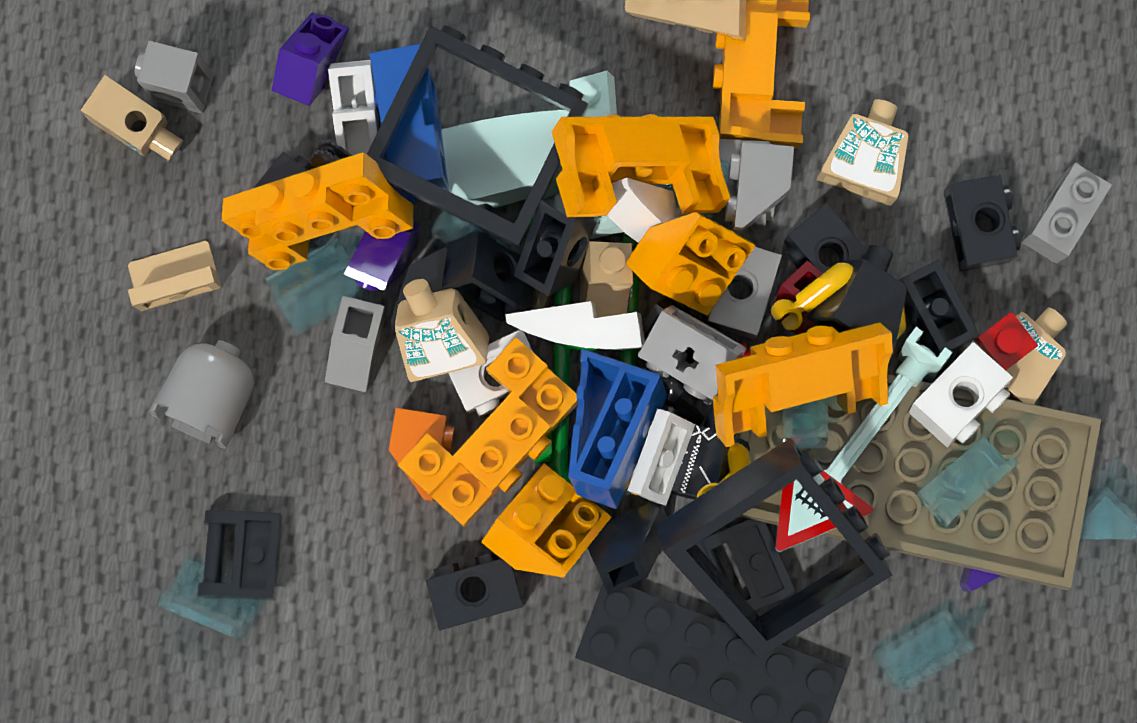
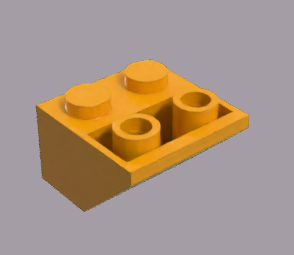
(690, 260)
(545, 526)

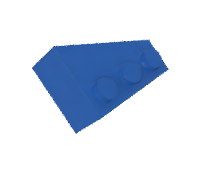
(418, 139)
(611, 425)

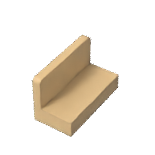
(173, 276)

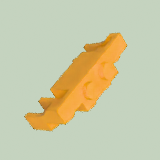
(748, 77)
(642, 149)
(320, 201)
(800, 371)
(501, 444)

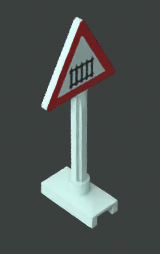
(799, 514)

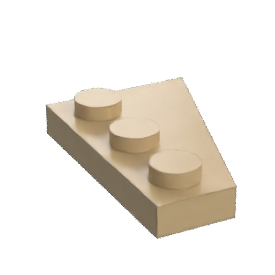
(709, 16)

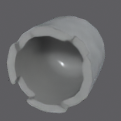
(206, 392)

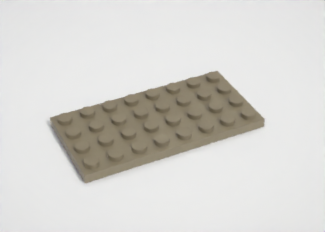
(1017, 530)

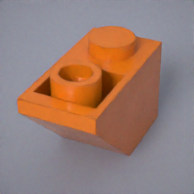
(410, 428)

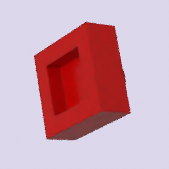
(1006, 341)

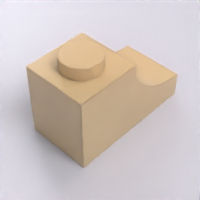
(606, 277)

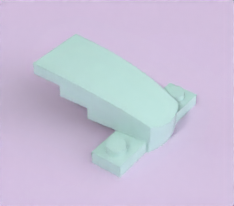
(503, 155)

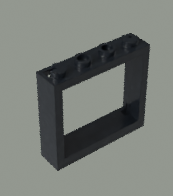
(492, 62)
(739, 494)

